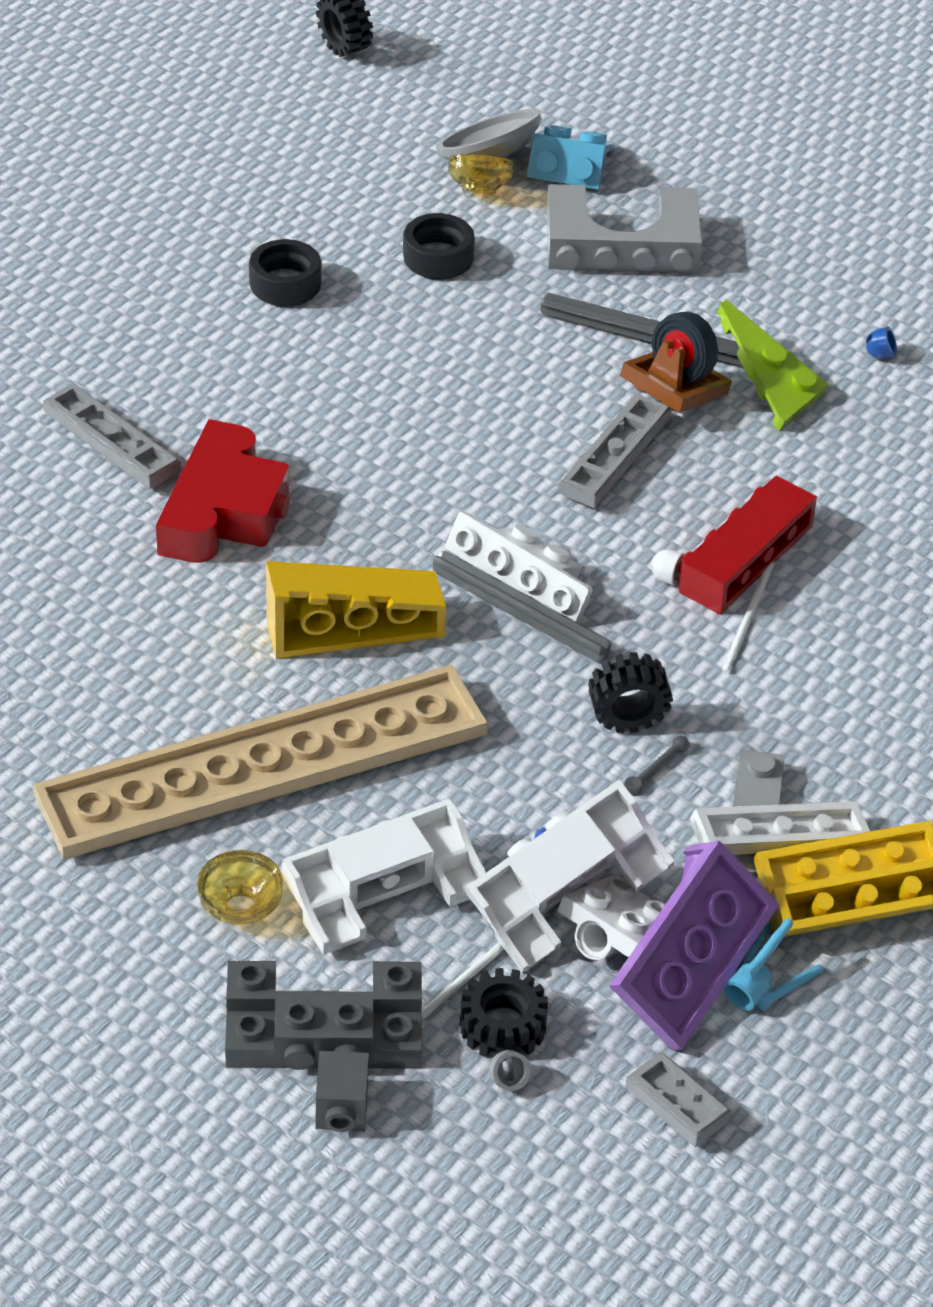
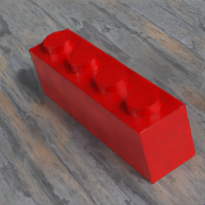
(746, 544)

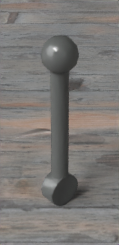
(634, 784)

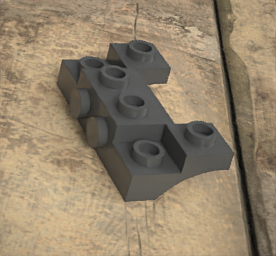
(292, 1026)

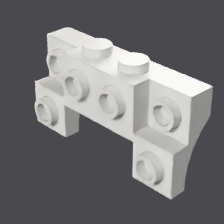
(560, 861)
(377, 865)

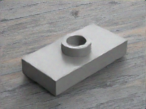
(678, 1099)

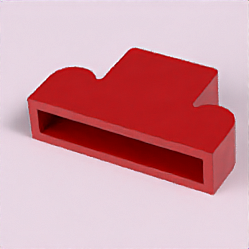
(223, 496)

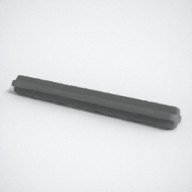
(619, 322)

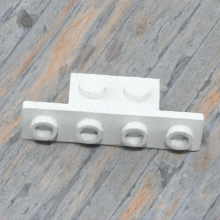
(522, 562)

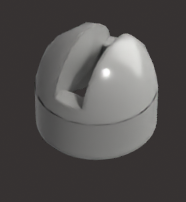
(518, 1068)

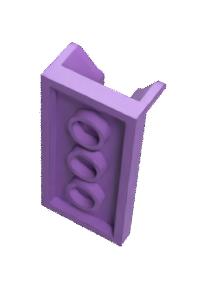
(694, 943)

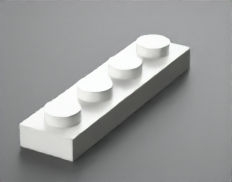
(776, 826)

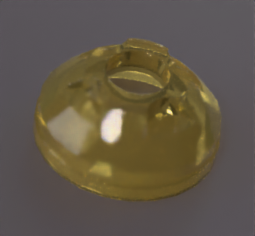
(480, 172)
(236, 875)

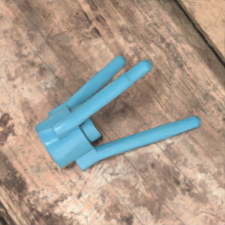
(752, 979)

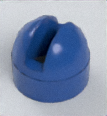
(882, 343)

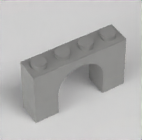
(583, 244)

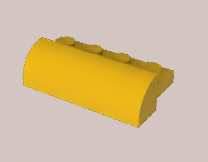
(850, 878)

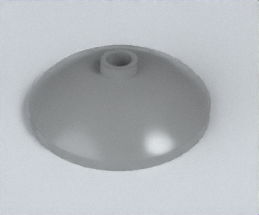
(492, 136)

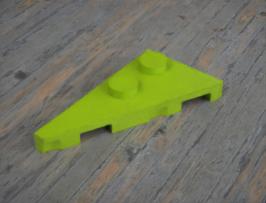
(774, 370)

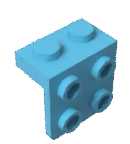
(568, 157)

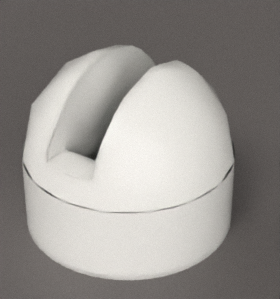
(666, 565)

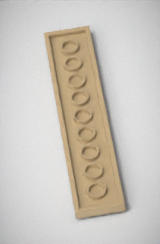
(257, 761)

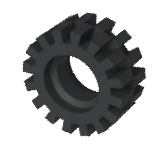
(344, 25)
(626, 676)
(507, 993)

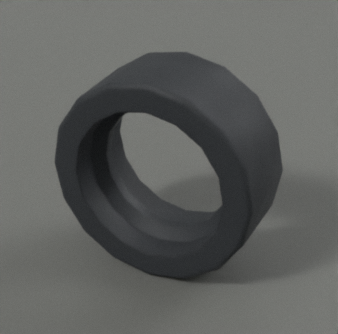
(289, 255)
(438, 263)

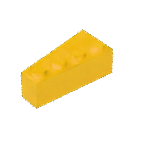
(349, 607)

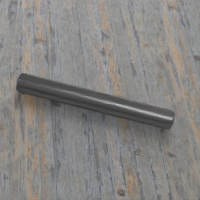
(522, 606)

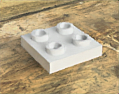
(613, 907)

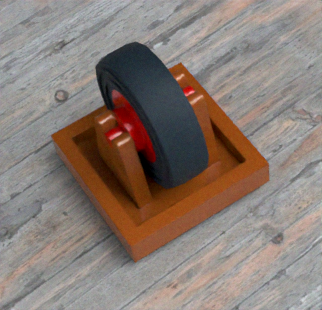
(681, 364)

